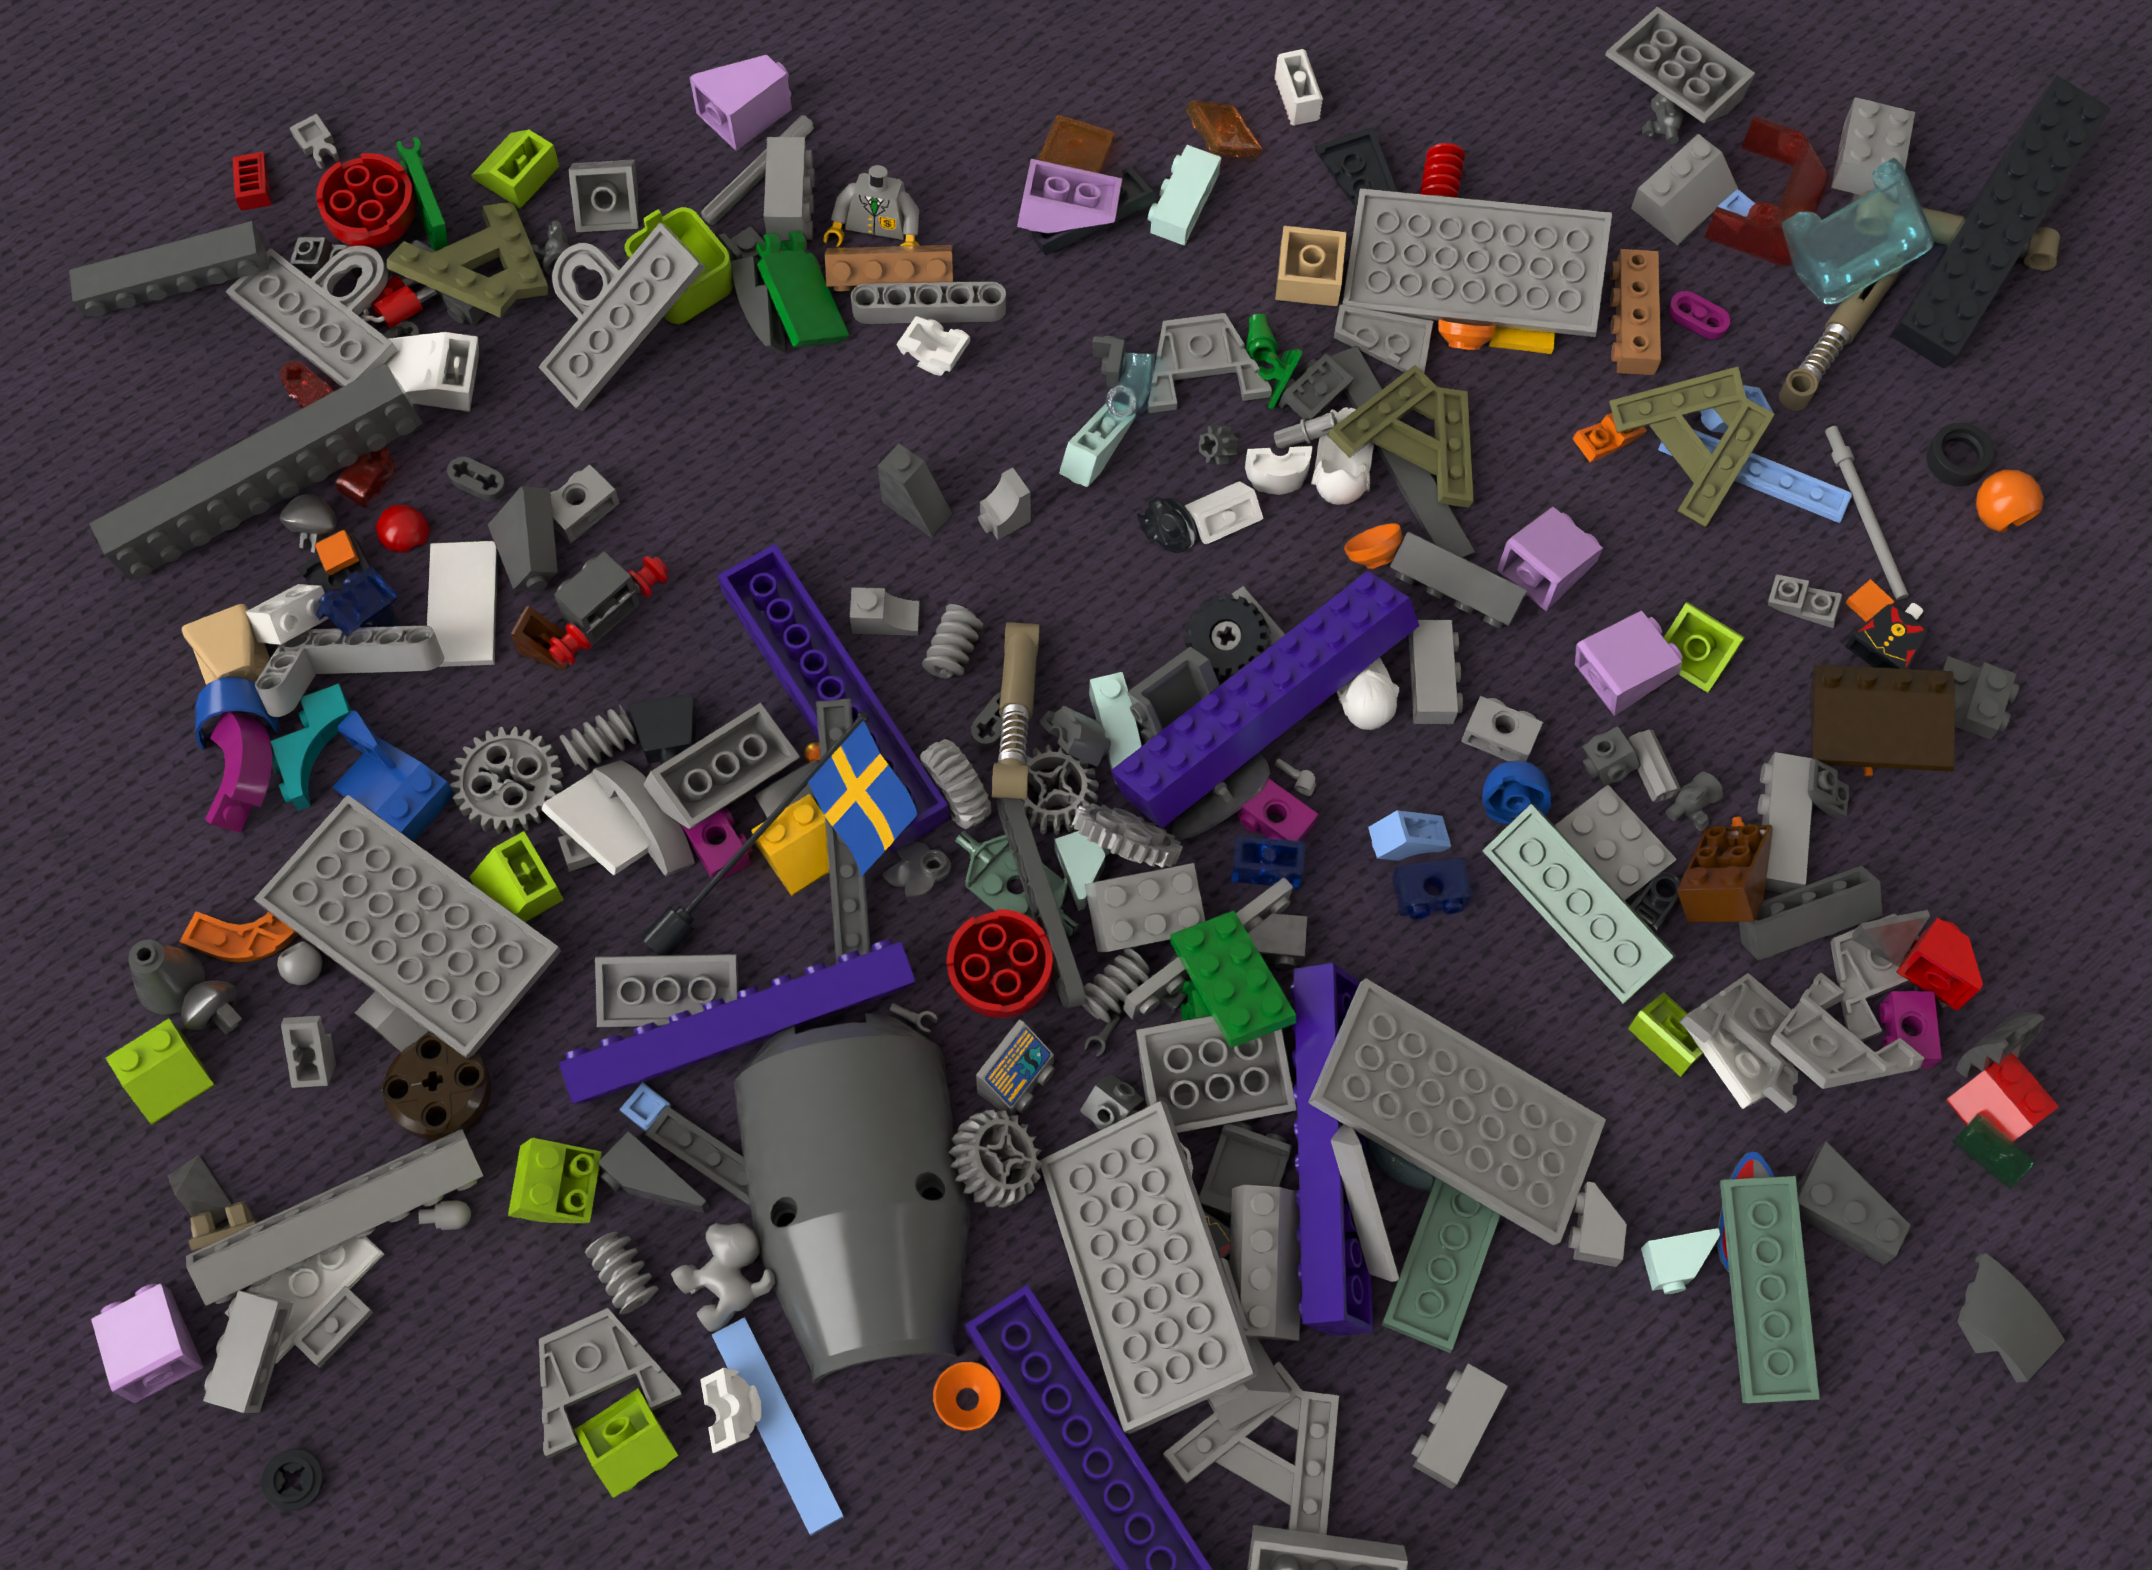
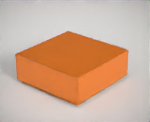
(336, 552)
(1868, 600)

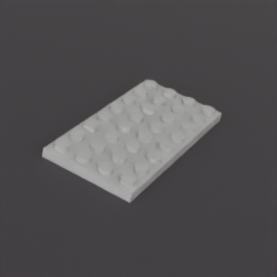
(1478, 261)
(408, 926)
(1458, 1111)
(1147, 1269)

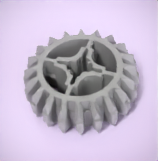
(957, 783)
(1064, 797)
(1005, 1150)

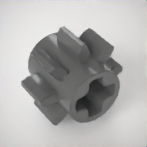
(1218, 444)

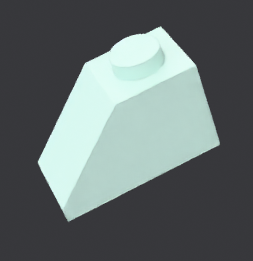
(1081, 863)
(1677, 1259)

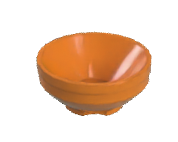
(1465, 335)
(1375, 545)
(966, 1376)

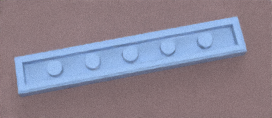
(1786, 483)
(780, 1429)

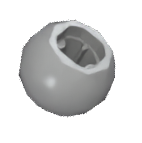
(300, 963)

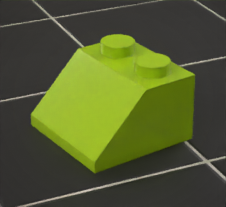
(160, 1071)
(625, 1443)

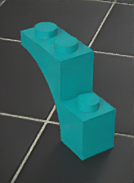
(297, 751)

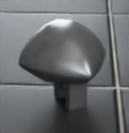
(311, 518)
(209, 1003)

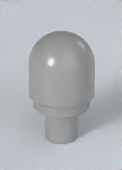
(447, 1215)

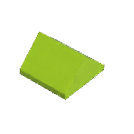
(1704, 645)
(1662, 1032)

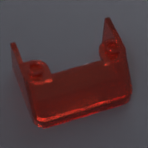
(1762, 231)

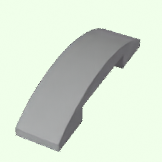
(668, 842)

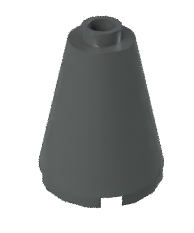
(163, 975)

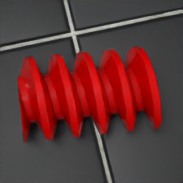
(1443, 170)

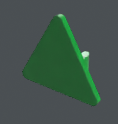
(1280, 371)

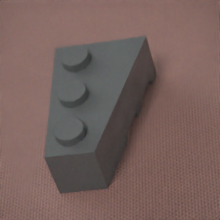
(1848, 1207)

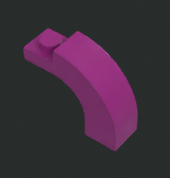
(246, 769)

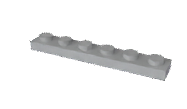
(1173, 976)

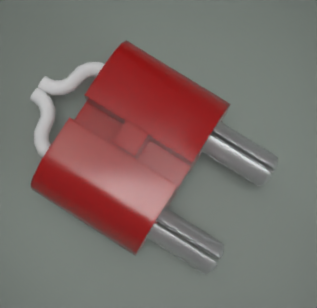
(397, 302)

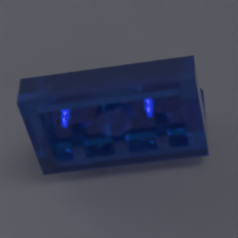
(357, 601)

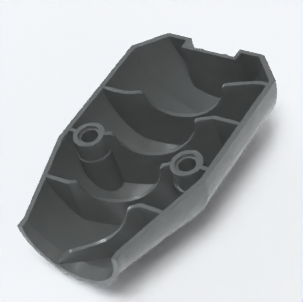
(848, 1142)

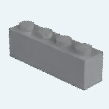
(1788, 810)

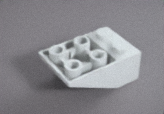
(436, 368)

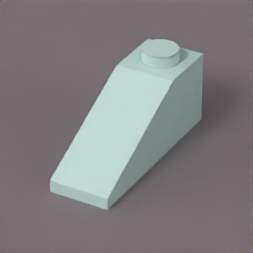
(1093, 446)
(1113, 711)

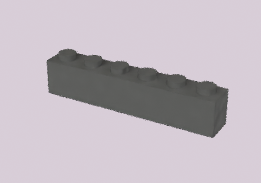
(168, 269)

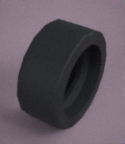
(1956, 475)

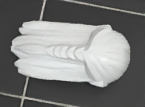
(1337, 475)
(1370, 697)

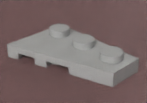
(1385, 336)

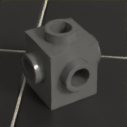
(1610, 757)
(1111, 1102)

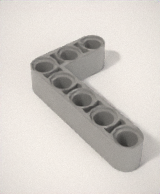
(332, 652)

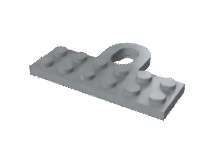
(622, 313)
(314, 320)

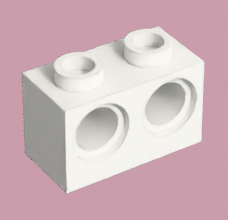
(286, 614)

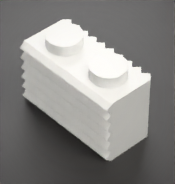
(1298, 87)

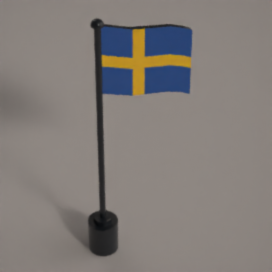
(856, 796)

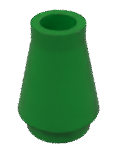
(1260, 338)

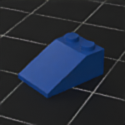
(401, 796)

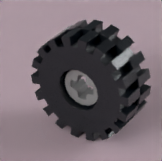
(1216, 619)

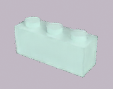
(1184, 194)

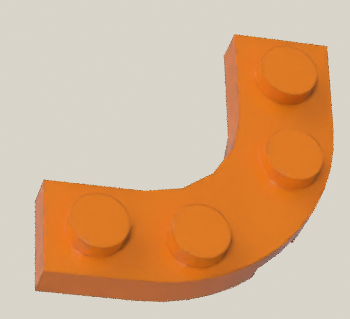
(234, 941)

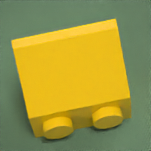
(797, 845)

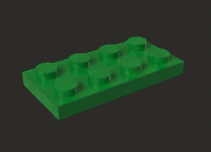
(1232, 979)

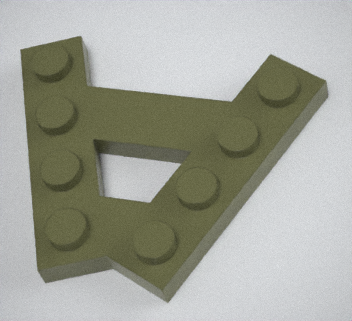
(451, 267)
(1664, 413)
(1445, 455)

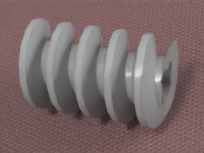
(951, 641)
(599, 738)
(1115, 984)
(620, 1272)

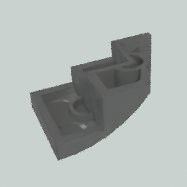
(2009, 1036)
(2008, 1320)

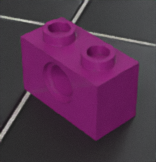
(1273, 799)
(716, 856)
(1919, 1012)

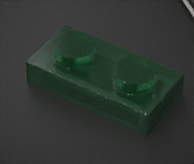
(1993, 1151)

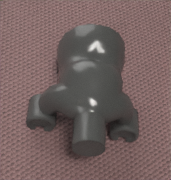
(1668, 117)
(554, 247)
(1694, 797)

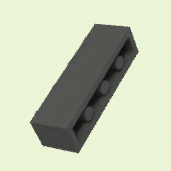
(1459, 579)
(1812, 912)

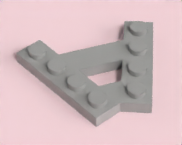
(1301, 1485)

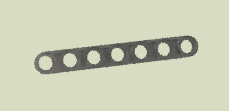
(1041, 900)

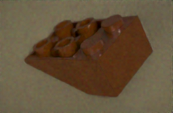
(1727, 874)

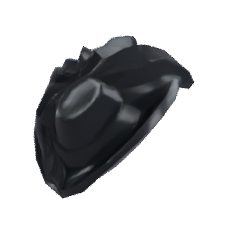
(1168, 524)

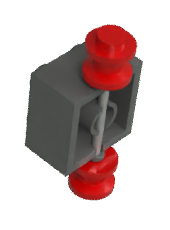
(600, 600)

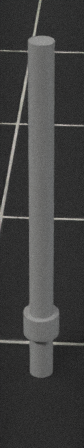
(1844, 458)

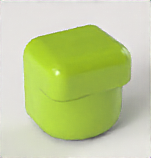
(716, 278)

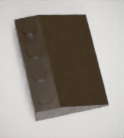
(1883, 717)

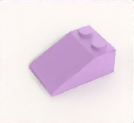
(1067, 198)

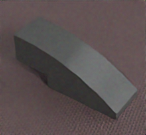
(758, 304)

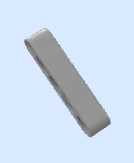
(915, 295)

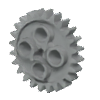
(493, 805)
(1127, 835)

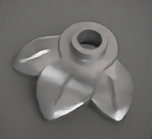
(914, 869)

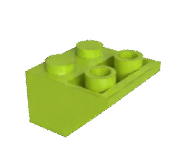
(518, 167)
(517, 878)
(554, 1182)

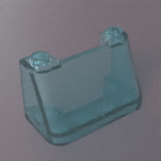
(1861, 239)

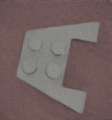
(1200, 349)
(1862, 977)
(1753, 1017)
(1829, 1050)
(587, 1361)

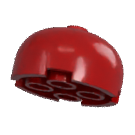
(367, 201)
(1000, 963)

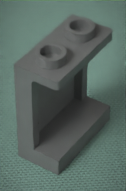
(1171, 691)
(1242, 1160)

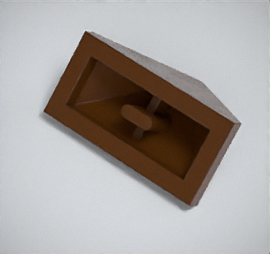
(532, 637)

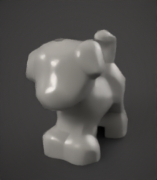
(732, 1249)

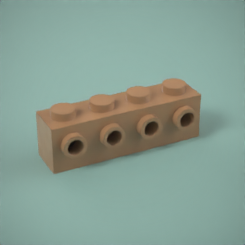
(888, 265)
(1637, 312)

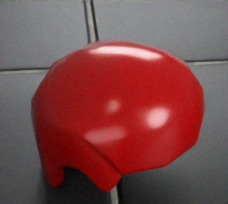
(402, 528)

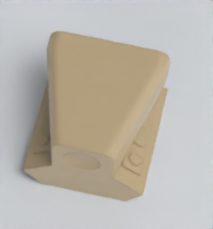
(226, 645)

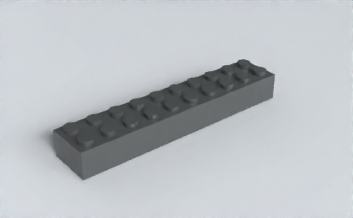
(256, 473)

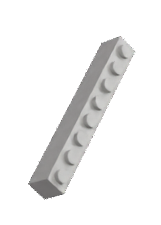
(333, 1217)

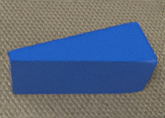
(364, 739)

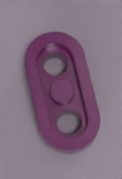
(1700, 313)

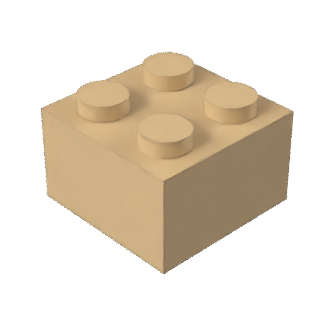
(1310, 266)

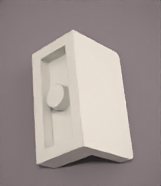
(1225, 511)

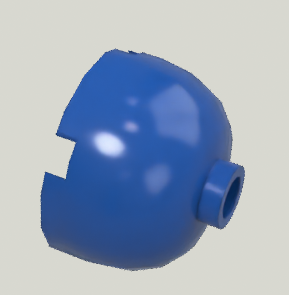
(1513, 788)

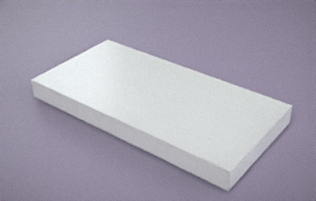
(464, 601)
(318, 1282)

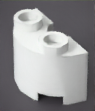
(932, 346)
(1278, 473)
(735, 1407)

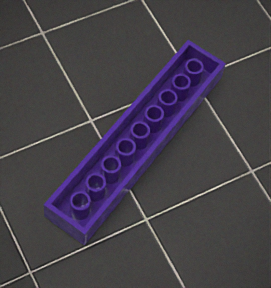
(818, 668)
(1265, 698)
(736, 1023)
(1332, 1261)
(1081, 1438)

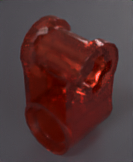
(303, 384)
(366, 476)

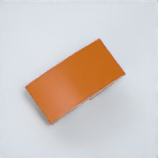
(1603, 439)

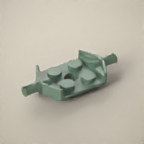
(992, 870)

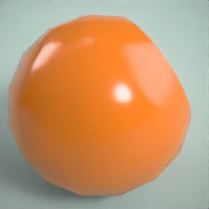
(2008, 499)

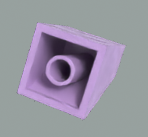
(742, 98)
(1548, 557)
(1627, 661)
(145, 1343)

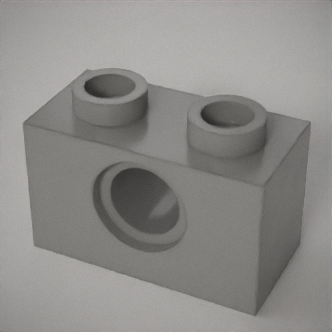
(598, 500)
(1483, 734)

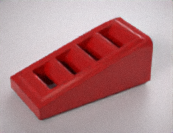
(252, 198)

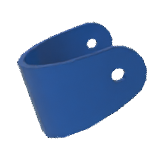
(228, 695)

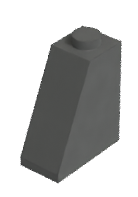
(912, 491)
(526, 538)

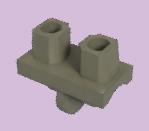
(205, 1230)

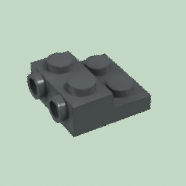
(1981, 696)

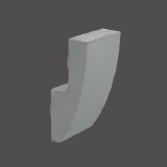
(1798, 599)

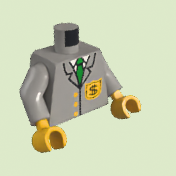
(876, 207)

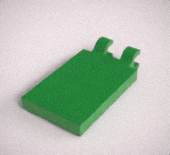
(425, 200)
(799, 291)

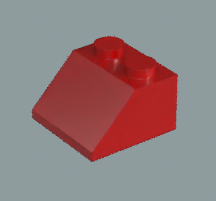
(1943, 964)
(2004, 1097)

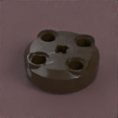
(436, 1089)

